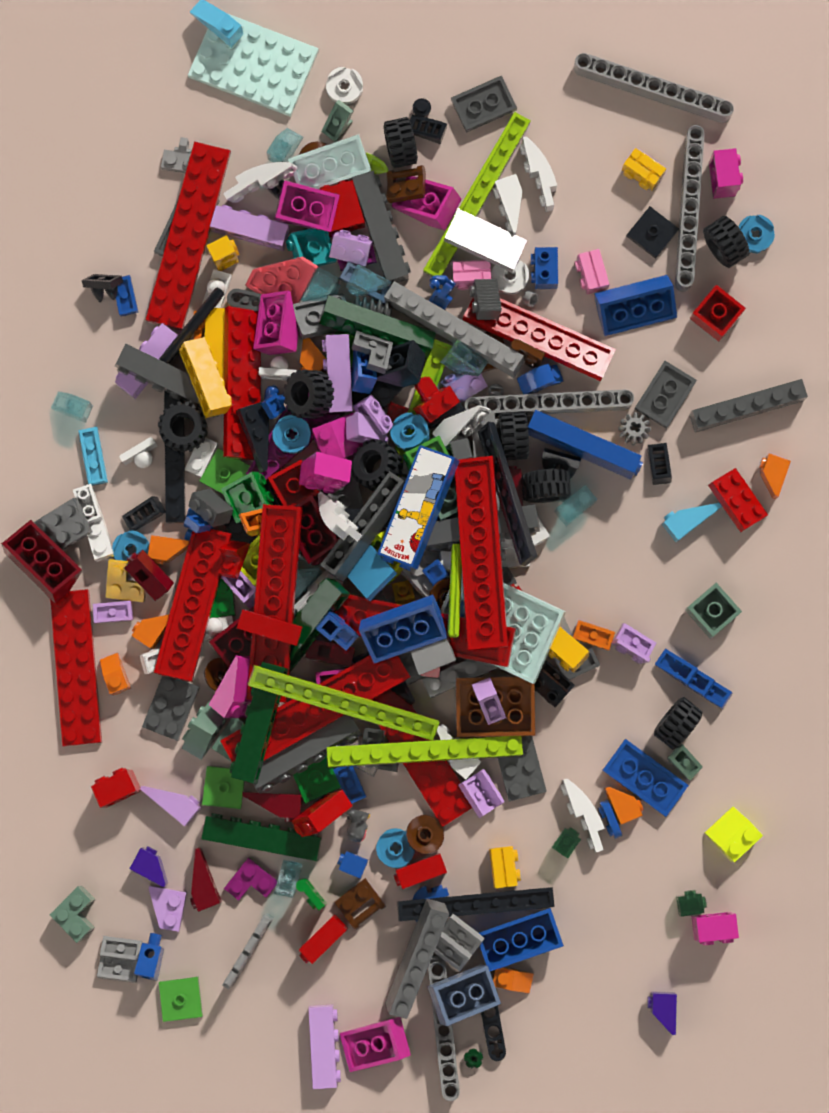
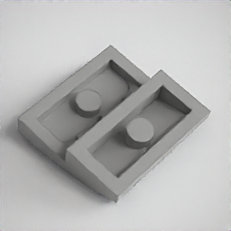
(433, 655)
(457, 942)
(119, 959)

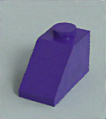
(150, 866)
(664, 1008)

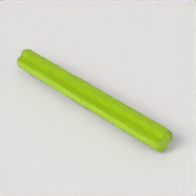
(455, 591)

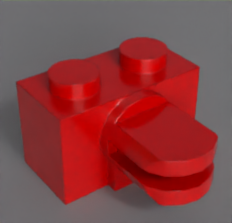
(433, 401)

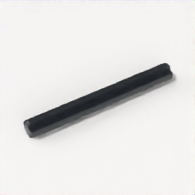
(192, 325)

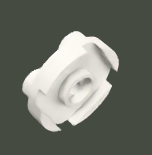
(345, 75)
(516, 284)

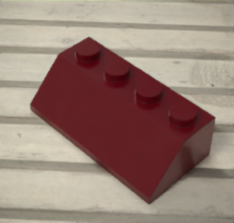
(42, 560)

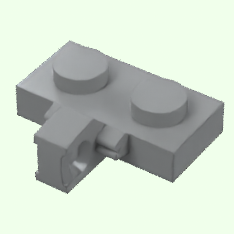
(177, 159)

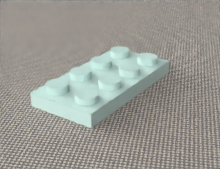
(331, 163)

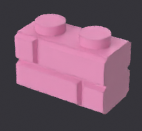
(466, 271)
(592, 271)

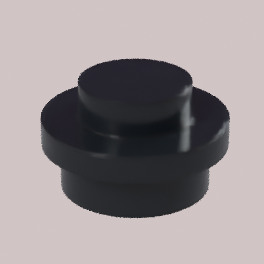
(421, 107)

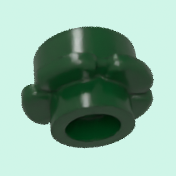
(478, 1058)

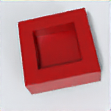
(395, 411)

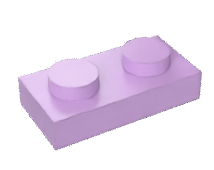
(113, 612)

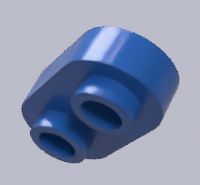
(606, 812)

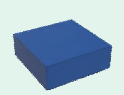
(435, 572)

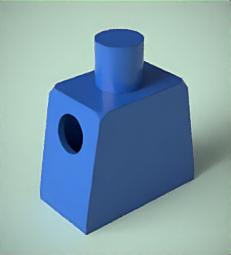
(150, 967)

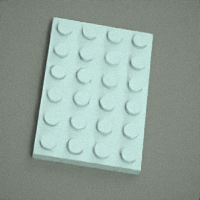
(258, 67)
(535, 630)

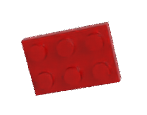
(738, 500)

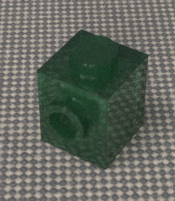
(566, 842)
(691, 903)

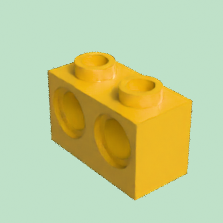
(223, 252)

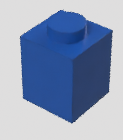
(352, 864)

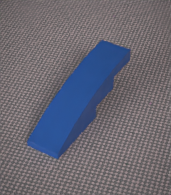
(693, 678)

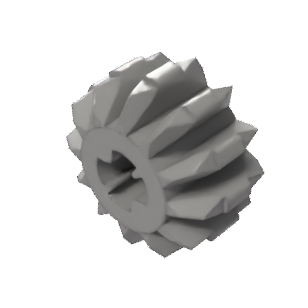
(636, 422)

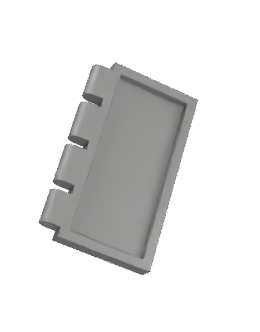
(248, 950)

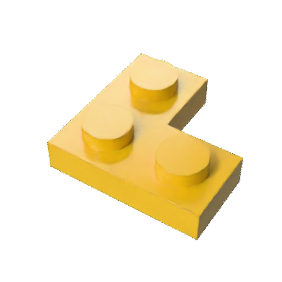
(119, 587)

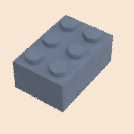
(464, 995)

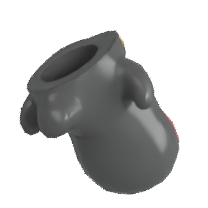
(358, 826)

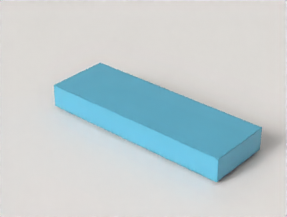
(93, 456)

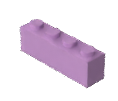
(250, 227)
(155, 346)
(339, 371)
(323, 1046)

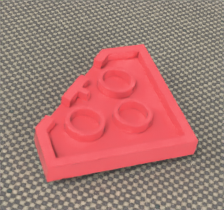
(283, 276)

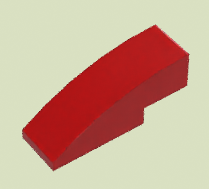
(269, 627)

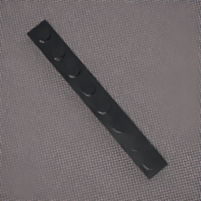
(174, 472)
(508, 495)
(482, 903)

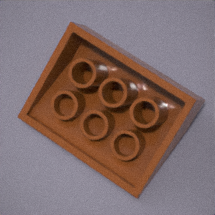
(517, 701)

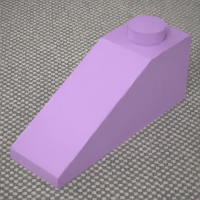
(177, 805)

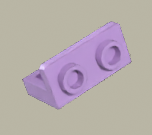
(350, 247)
(464, 385)
(371, 407)
(634, 643)
(481, 793)

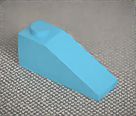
(218, 22)
(687, 519)

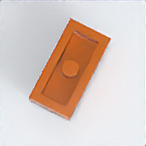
(593, 635)

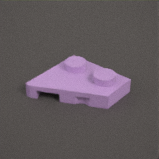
(168, 907)

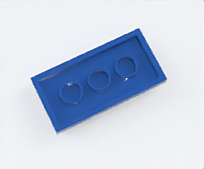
(645, 777)

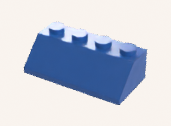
(636, 305)
(403, 629)
(520, 939)

